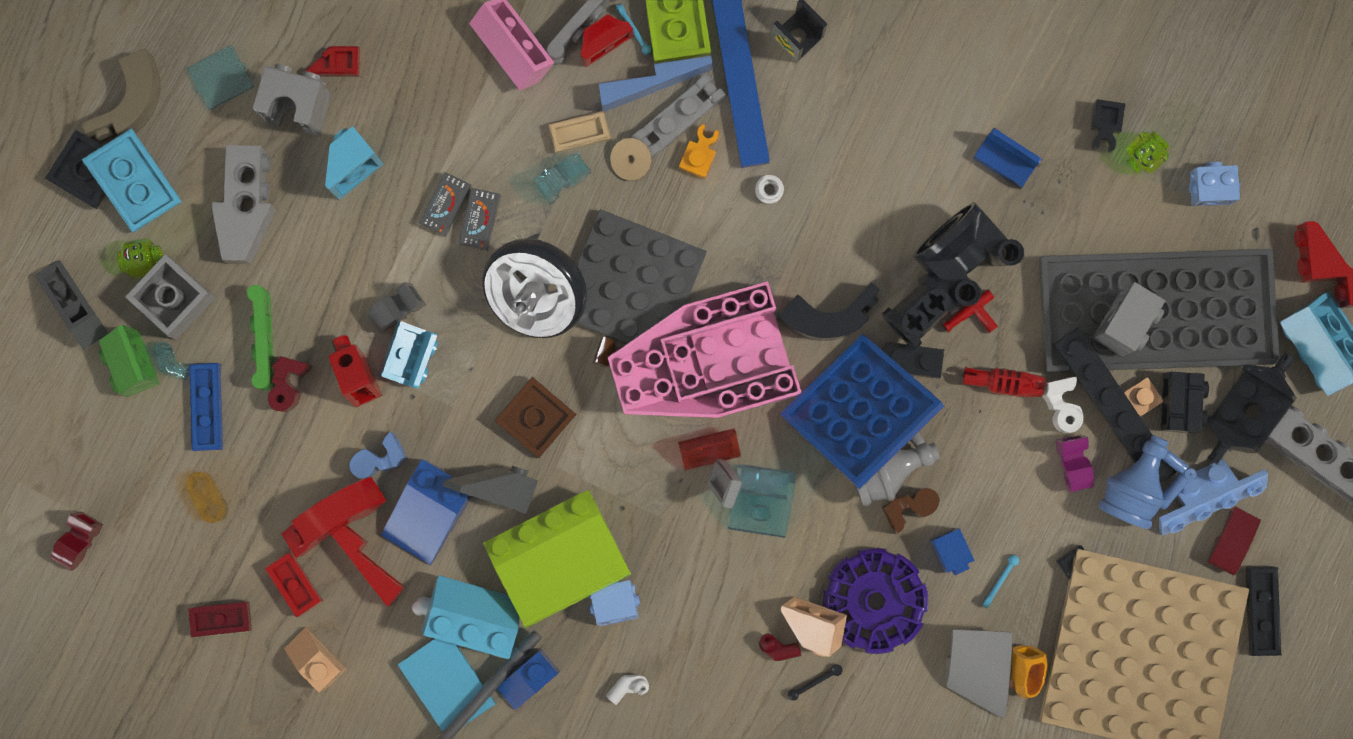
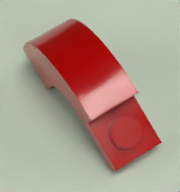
(332, 514)

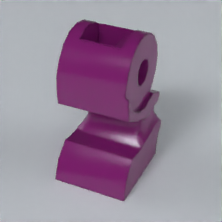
(1077, 467)

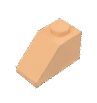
(815, 626)
(314, 660)

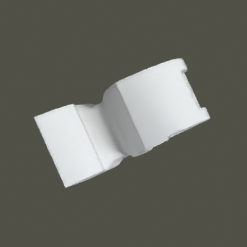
(1067, 416)

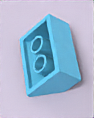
(1323, 341)
(471, 617)

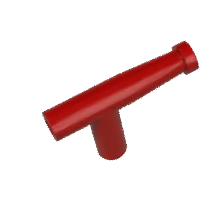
(976, 309)

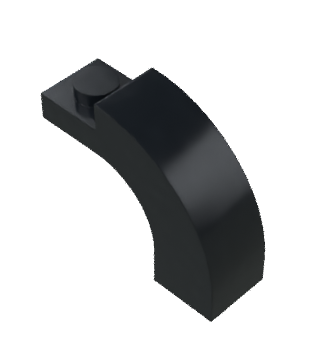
(823, 326)

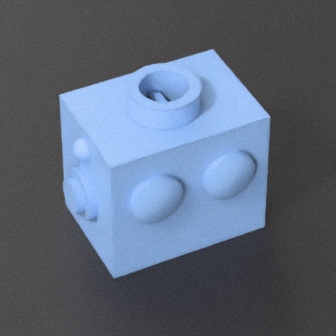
(1214, 185)
(615, 604)

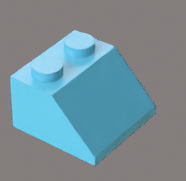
(349, 162)

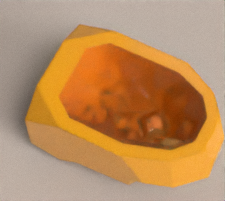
(1028, 670)

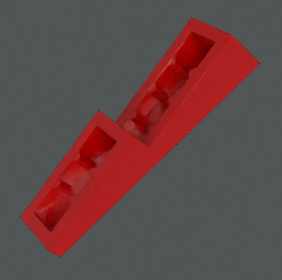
(380, 580)

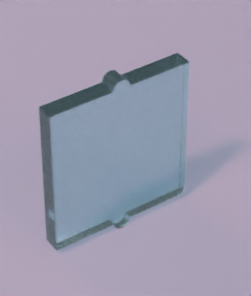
(220, 77)

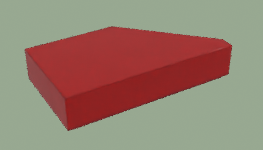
(337, 62)

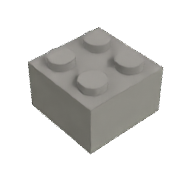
(170, 297)
(1129, 319)

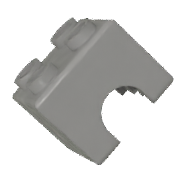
(284, 91)

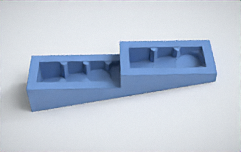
(666, 74)

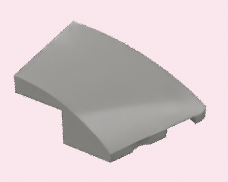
(981, 667)

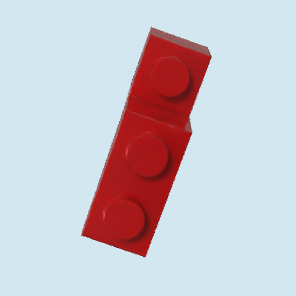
(1323, 262)

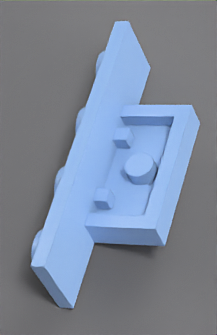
(1208, 492)

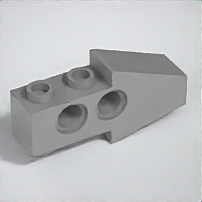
(240, 231)

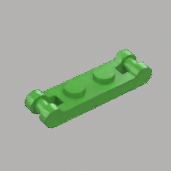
(261, 325)

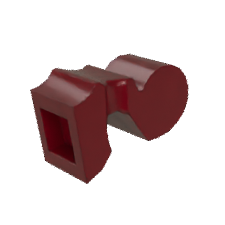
(285, 395)
(73, 545)

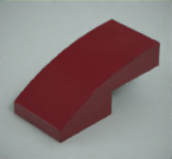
(1234, 540)

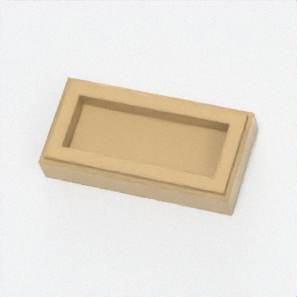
(579, 132)

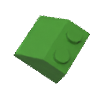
(127, 361)

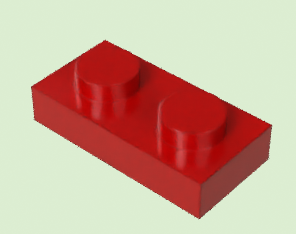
(293, 584)

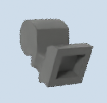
(395, 308)

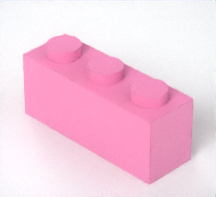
(511, 43)

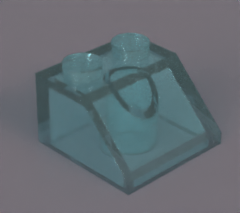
(763, 501)

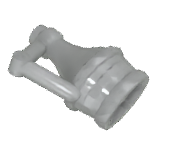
(893, 474)

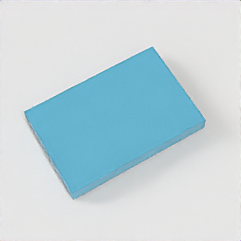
(132, 180)
(443, 681)

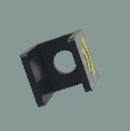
(806, 20)

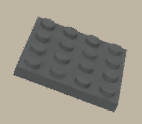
(634, 277)

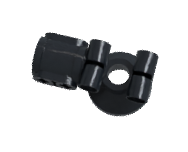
(948, 258)

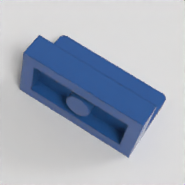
(1007, 158)

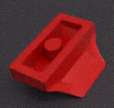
(603, 38)

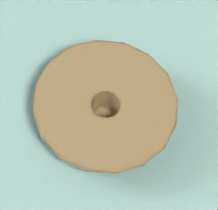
(630, 159)

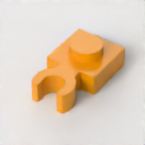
(698, 155)

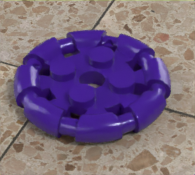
(894, 599)

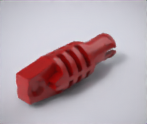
(1005, 381)

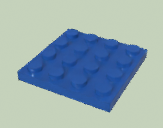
(861, 410)

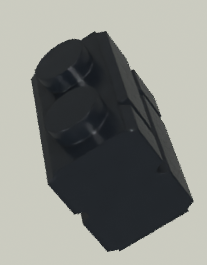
(1184, 402)

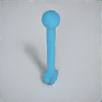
(646, 48)
(1013, 560)

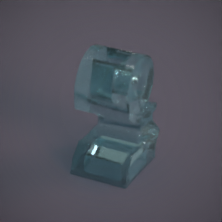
(563, 175)

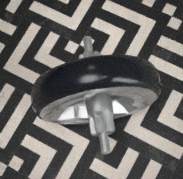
(514, 299)

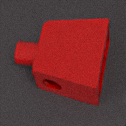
(353, 372)

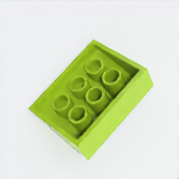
(557, 558)

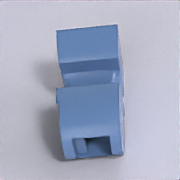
(366, 463)

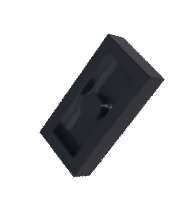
(918, 361)

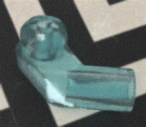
(167, 362)

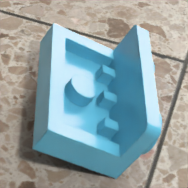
(408, 355)

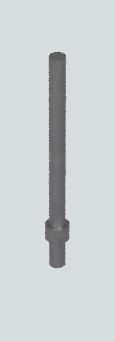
(517, 657)

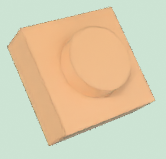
(1143, 396)

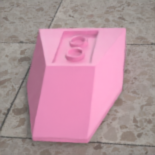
(707, 359)

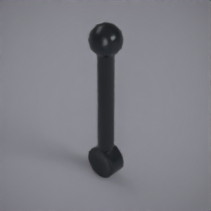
(835, 670)

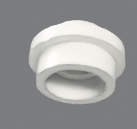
(773, 181)

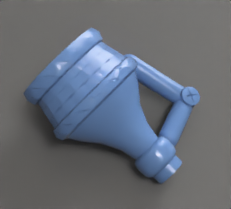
(1136, 491)

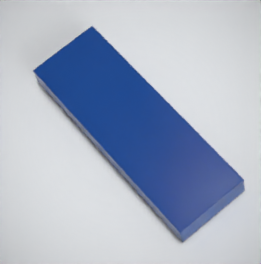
(206, 407)

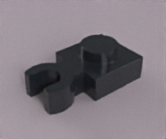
(1107, 119)

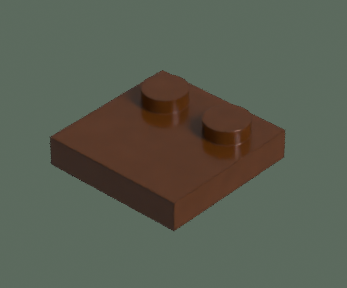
(535, 417)

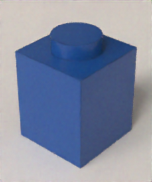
(952, 551)

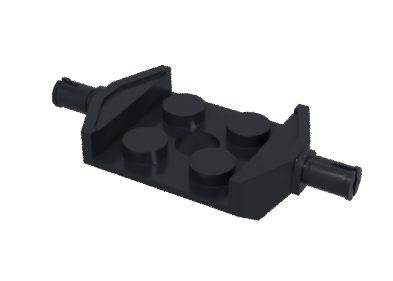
(1258, 387)

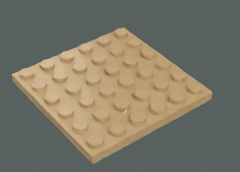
(1142, 651)

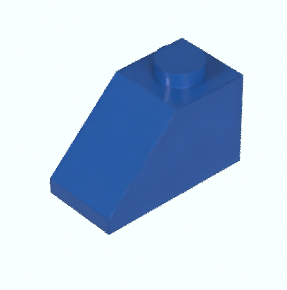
(528, 679)

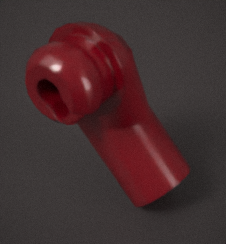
(776, 650)

